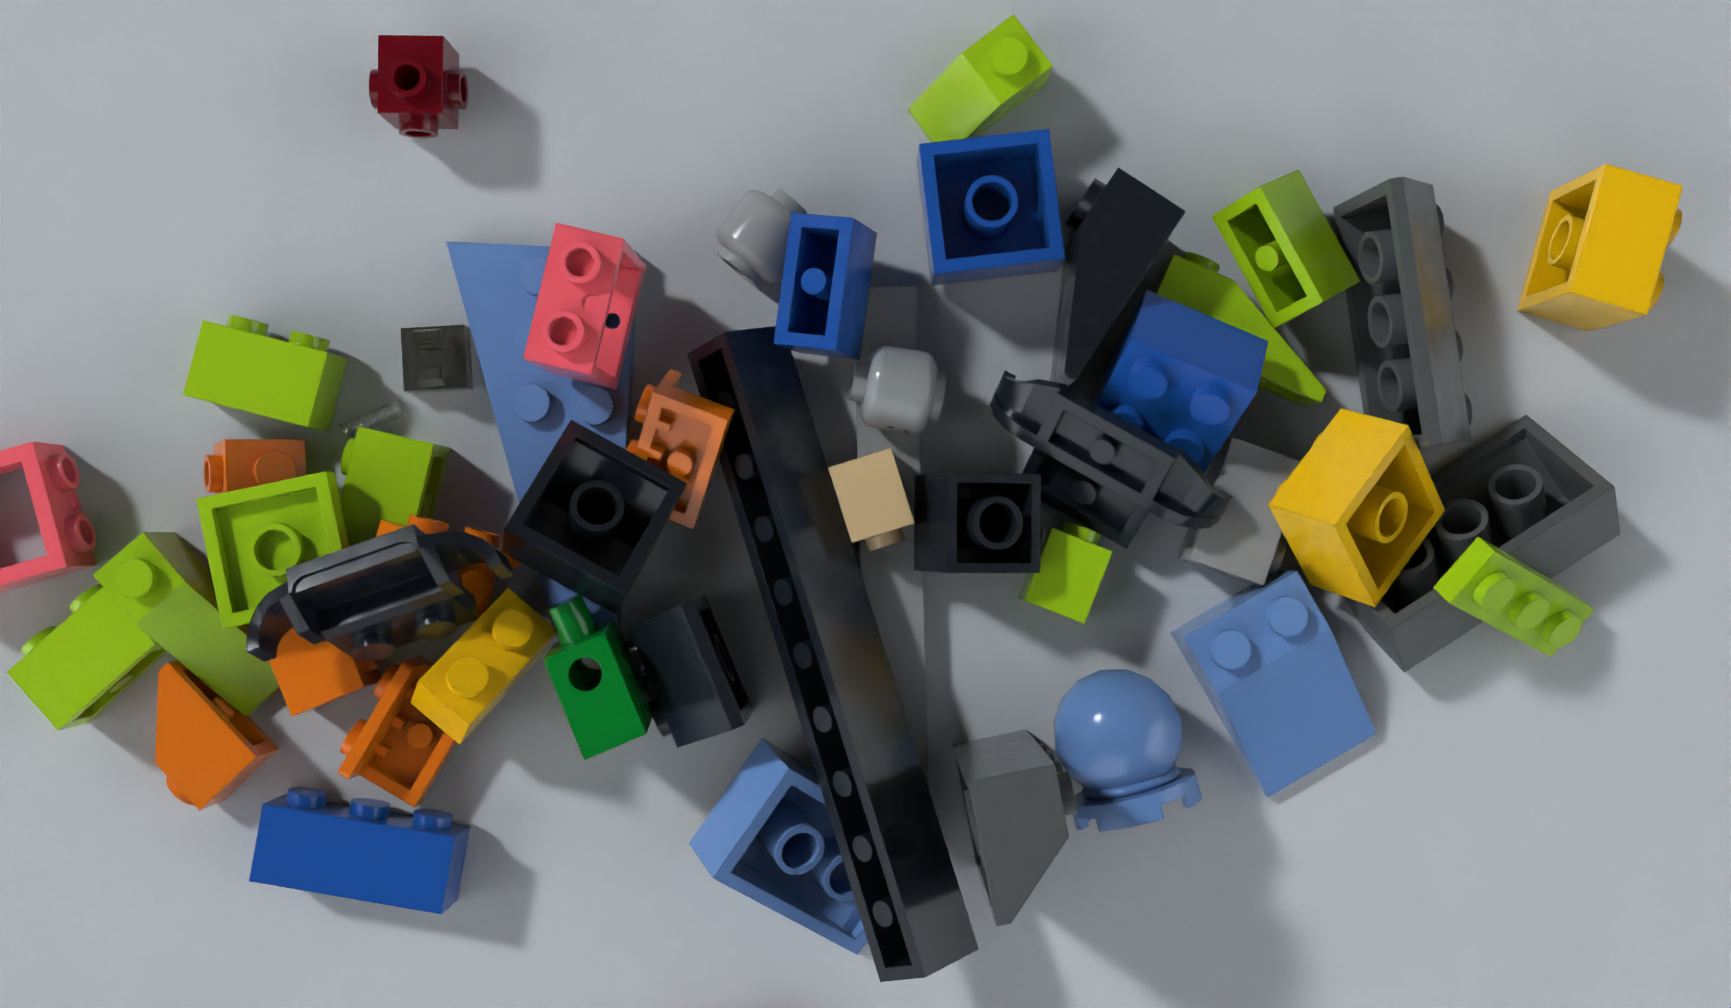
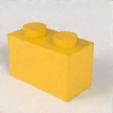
(482, 666)

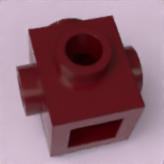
(418, 84)

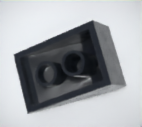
(1113, 246)

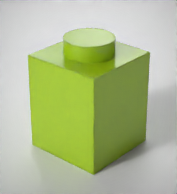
(1069, 571)

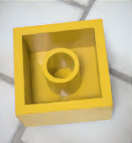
(1602, 249)
(1357, 506)

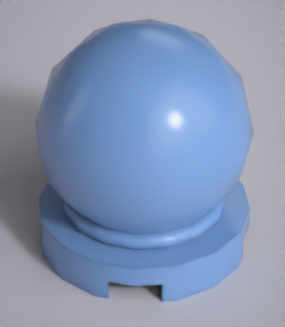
(1122, 745)

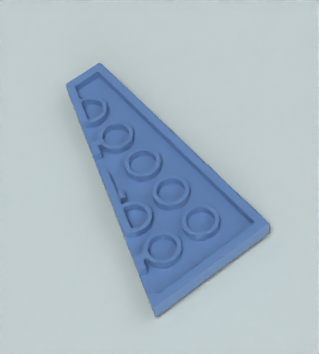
(529, 403)

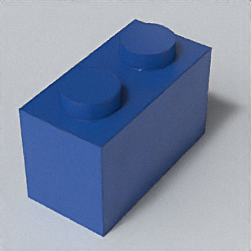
(825, 286)

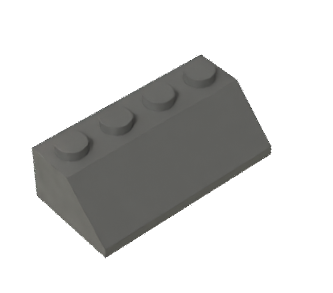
(1404, 312)
(1517, 494)
(1014, 814)

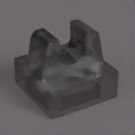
(436, 359)

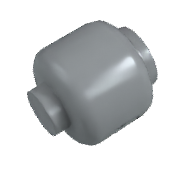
(757, 235)
(898, 389)

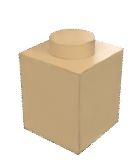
(872, 499)

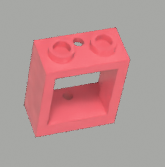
(582, 285)
(63, 526)

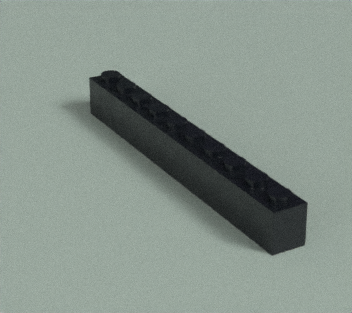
(834, 658)

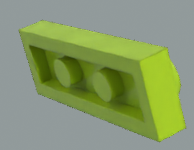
(1514, 598)

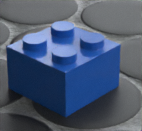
(990, 207)
(1181, 376)

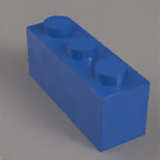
(360, 850)

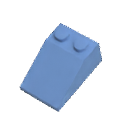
(1276, 679)
(779, 846)

